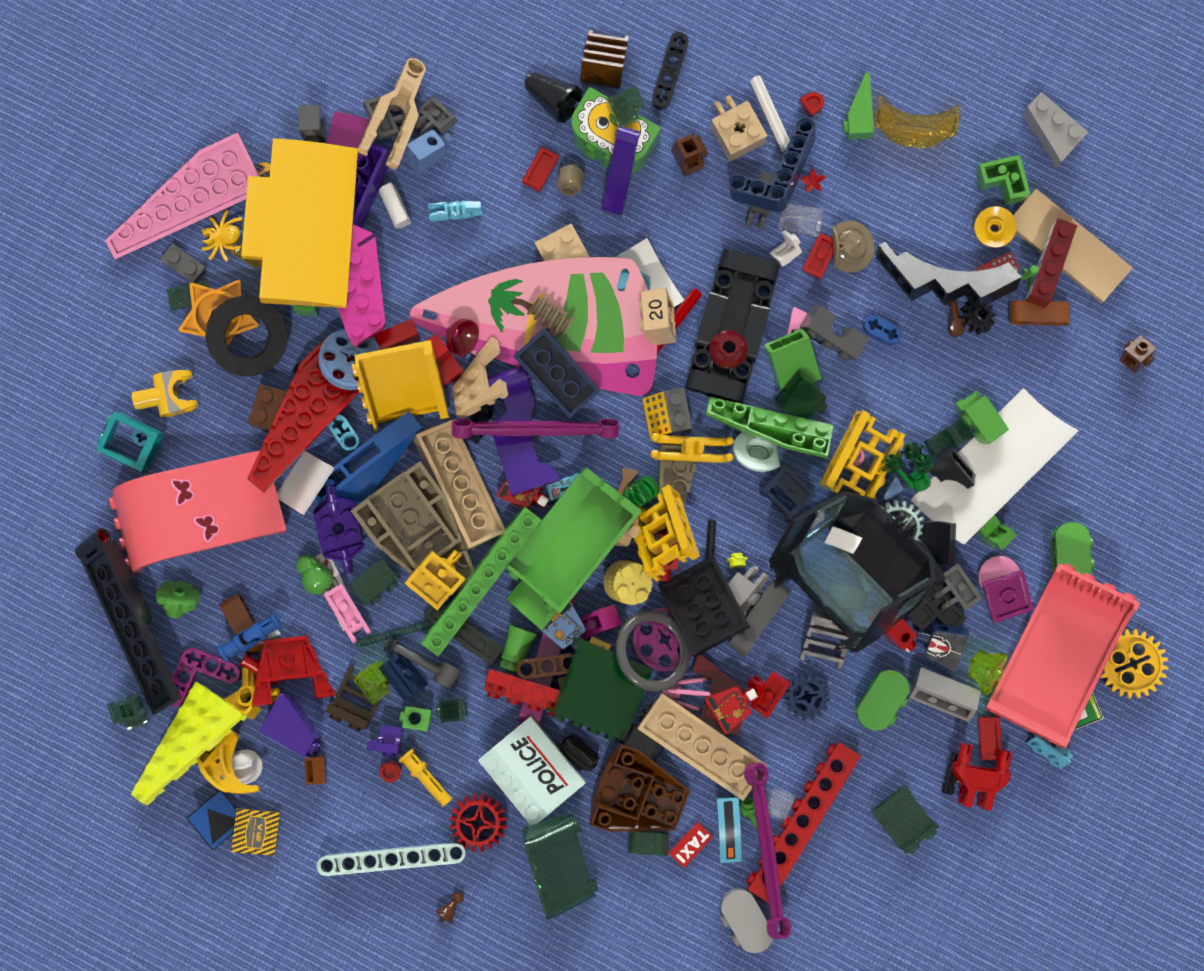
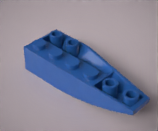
(370, 463)

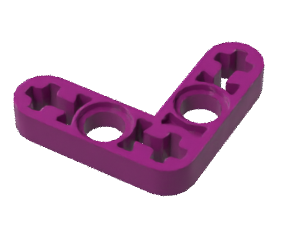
(193, 668)

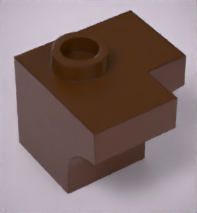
(689, 154)

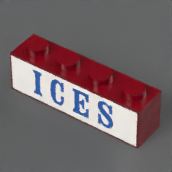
(1051, 263)

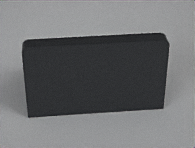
(940, 540)

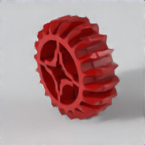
(465, 820)

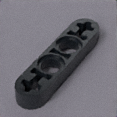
(669, 70)

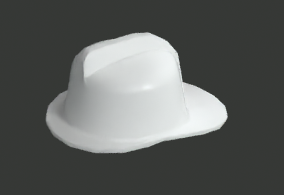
(246, 766)

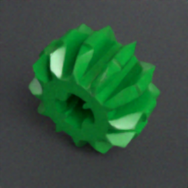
(642, 491)

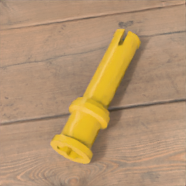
(419, 770)

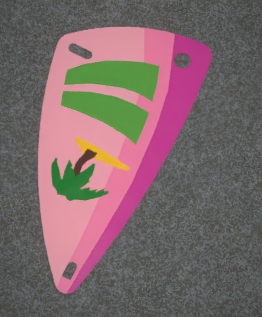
(605, 324)

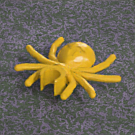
(222, 236)

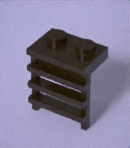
(344, 710)

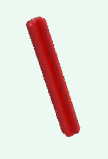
(684, 309)

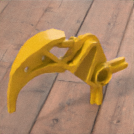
(224, 751)

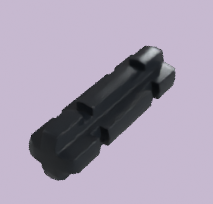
(950, 778)

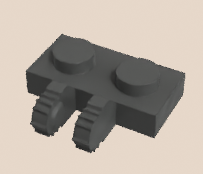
(434, 117)
(388, 126)
(960, 587)

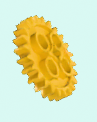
(1140, 681)

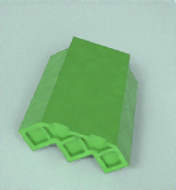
(568, 546)

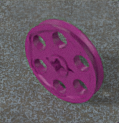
(657, 649)

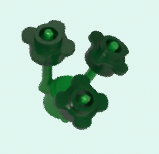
(923, 464)

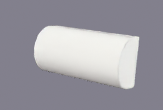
(394, 206)

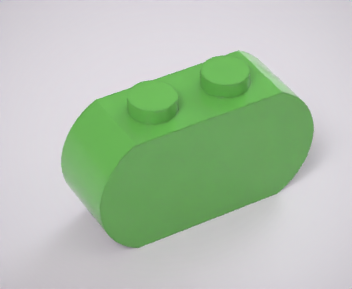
(1072, 546)
(882, 700)

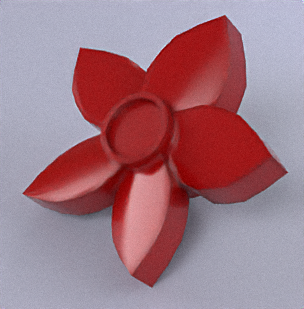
(812, 181)

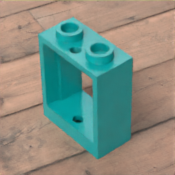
(148, 451)

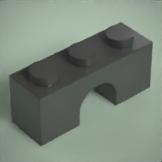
(818, 326)

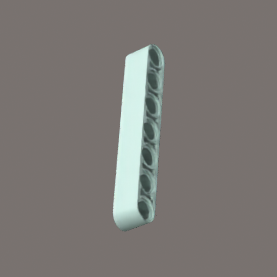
(381, 859)

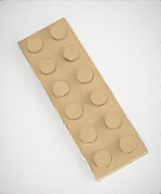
(699, 745)

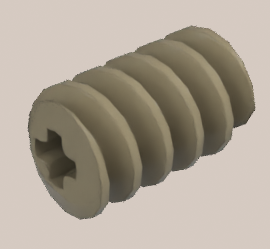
(551, 315)

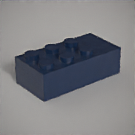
(557, 373)

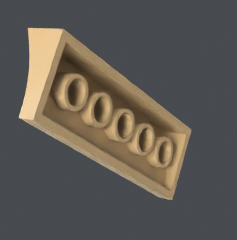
(1088, 259)
(459, 480)

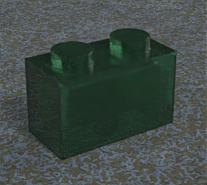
(375, 582)

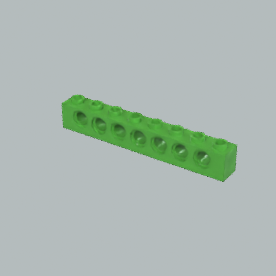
(480, 581)

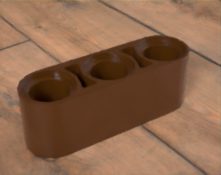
(239, 618)
(537, 666)

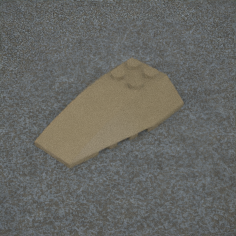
(412, 519)

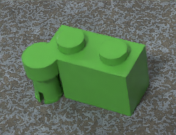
(982, 418)

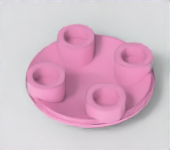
(996, 567)

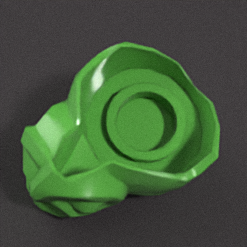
(314, 575)

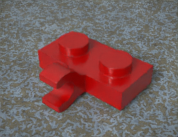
(768, 693)

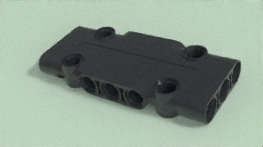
(736, 309)

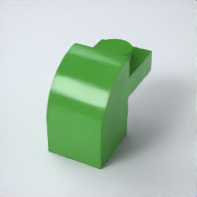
(996, 534)

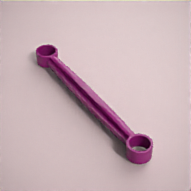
(466, 428)
(767, 851)

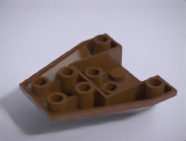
(636, 794)

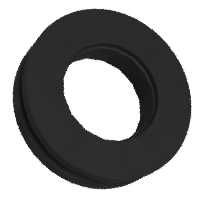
(243, 365)

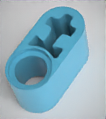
(344, 437)

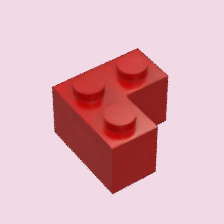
(447, 365)

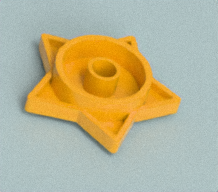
(205, 301)

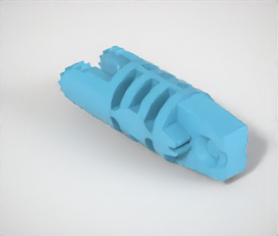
(454, 210)

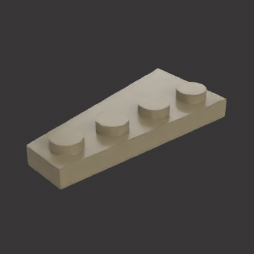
(675, 473)

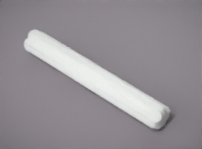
(770, 112)

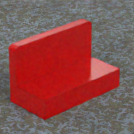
(398, 335)

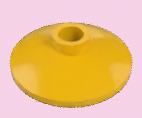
(999, 217)

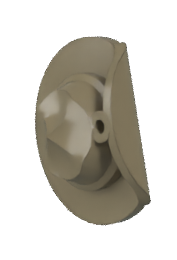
(852, 246)

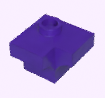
(388, 741)

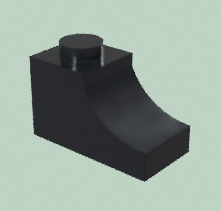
(952, 467)

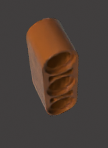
(1026, 313)

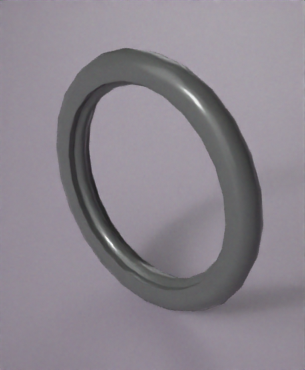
(632, 676)

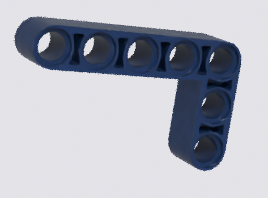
(785, 172)

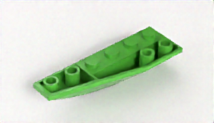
(774, 427)

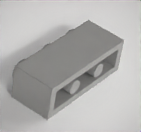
(945, 694)

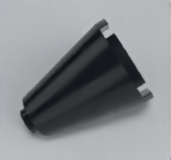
(554, 95)

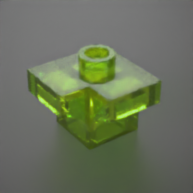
(987, 669)
(372, 682)

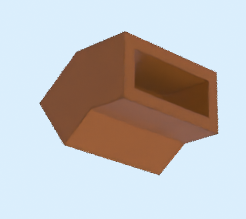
(315, 770)

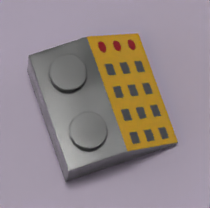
(667, 413)

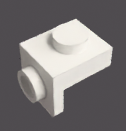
(788, 250)

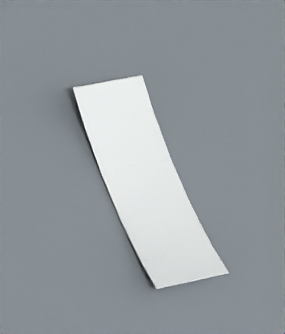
(843, 540)

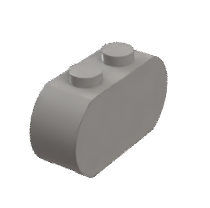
(745, 920)

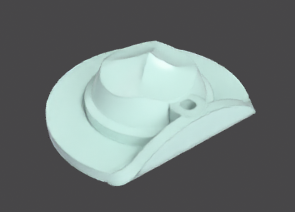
(756, 453)

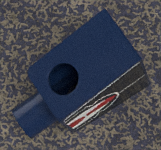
(944, 644)

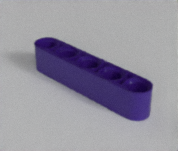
(620, 170)

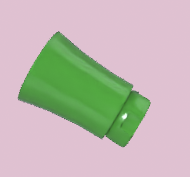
(516, 647)

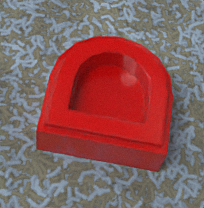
(812, 103)

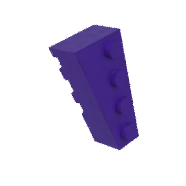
(369, 178)

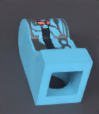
(556, 489)

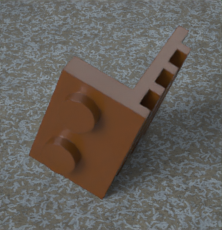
(603, 59)

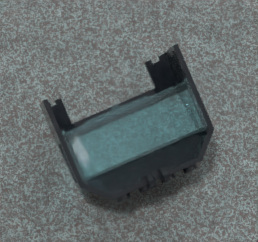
(859, 590)

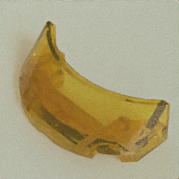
(916, 130)

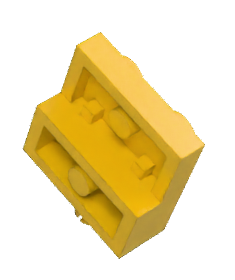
(436, 578)

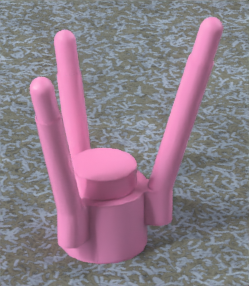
(675, 691)

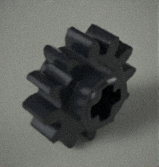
(977, 320)

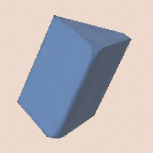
(892, 490)

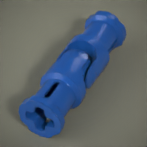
(252, 635)

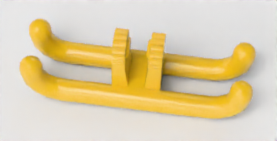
(691, 448)

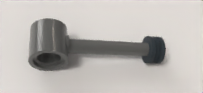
(444, 674)

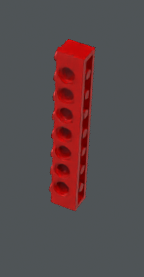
(848, 760)

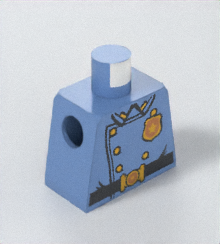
(565, 627)

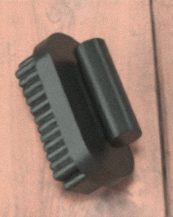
(579, 753)

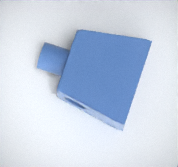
(427, 150)

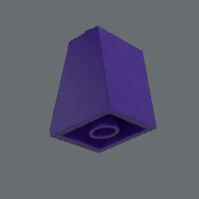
(291, 727)

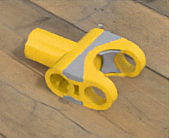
(165, 394)

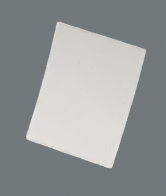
(304, 482)

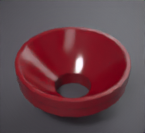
(465, 339)
(724, 359)

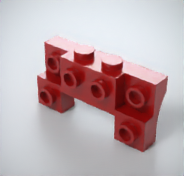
(520, 690)

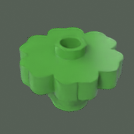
(177, 598)

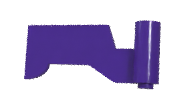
(518, 452)

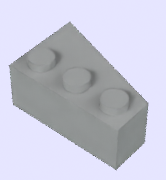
(1053, 128)

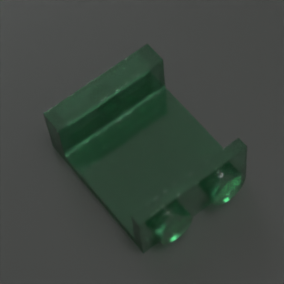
(904, 820)

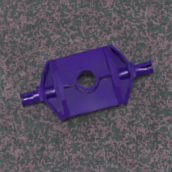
(345, 543)

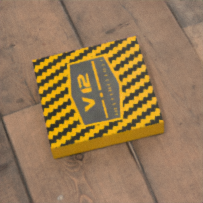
(255, 832)

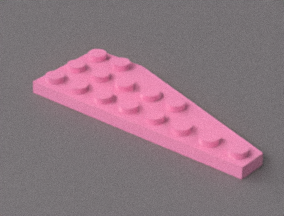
(202, 187)

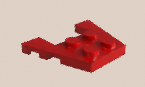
(288, 660)

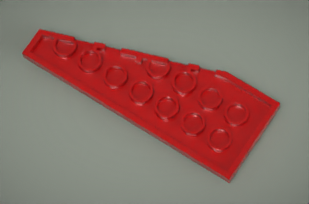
(303, 415)

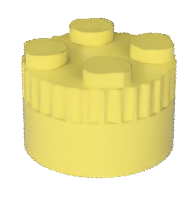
(627, 582)

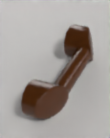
(955, 327)

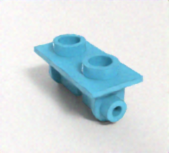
(1056, 755)

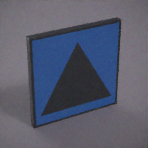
(214, 819)

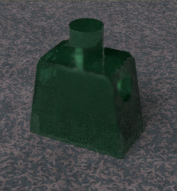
(801, 396)

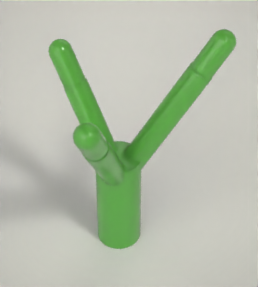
(1028, 274)

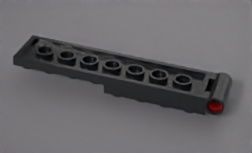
(128, 617)

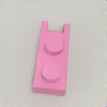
(346, 611)

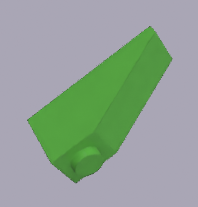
(859, 120)

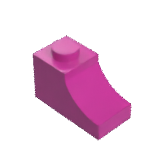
(600, 621)

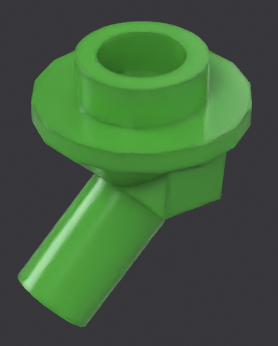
(747, 809)

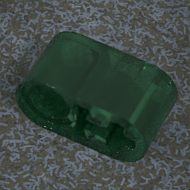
(648, 843)

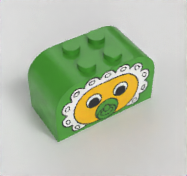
(596, 131)

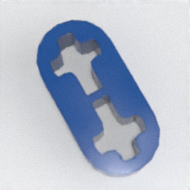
(885, 326)

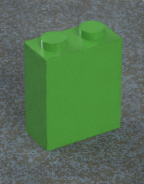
(791, 354)

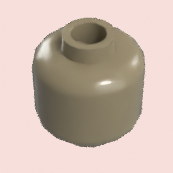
(570, 179)

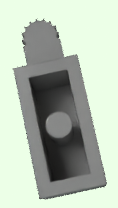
(746, 591)

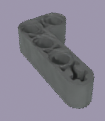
(759, 618)

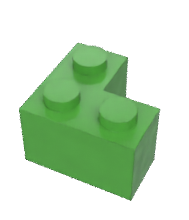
(1007, 174)

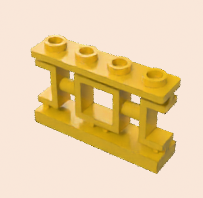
(848, 451)
(678, 529)

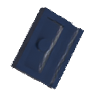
(403, 676)

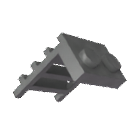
(822, 624)

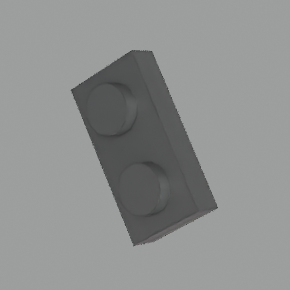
(183, 263)

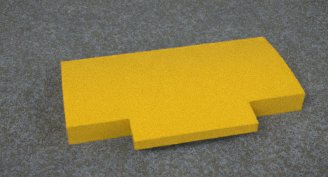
(303, 223)

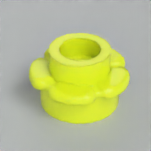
(737, 560)

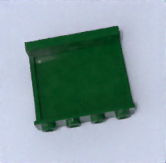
(599, 692)

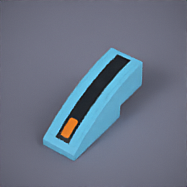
(729, 829)

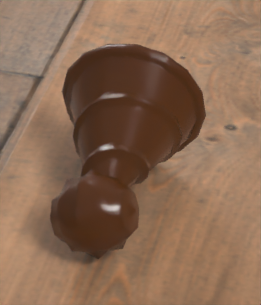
(447, 911)

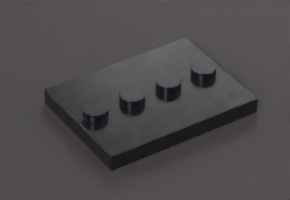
(704, 606)

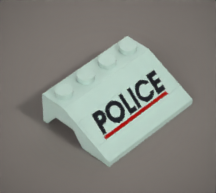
(532, 771)

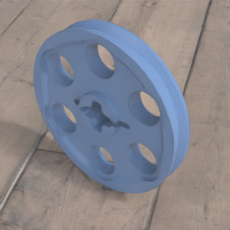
(340, 362)

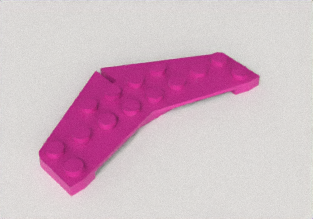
(365, 308)

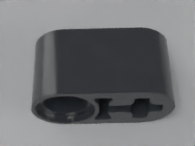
(642, 742)

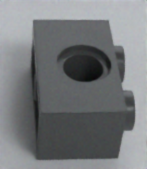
(312, 123)

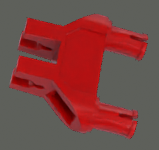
(980, 779)

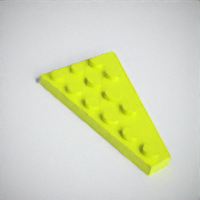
(196, 728)

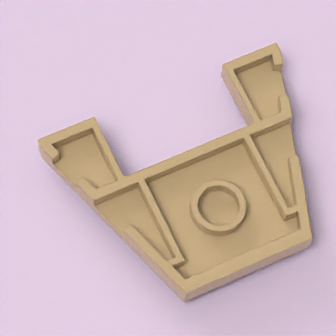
(472, 387)

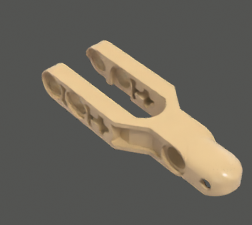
(402, 96)

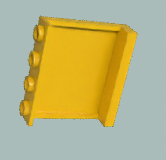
(400, 382)

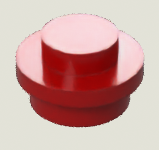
(390, 771)

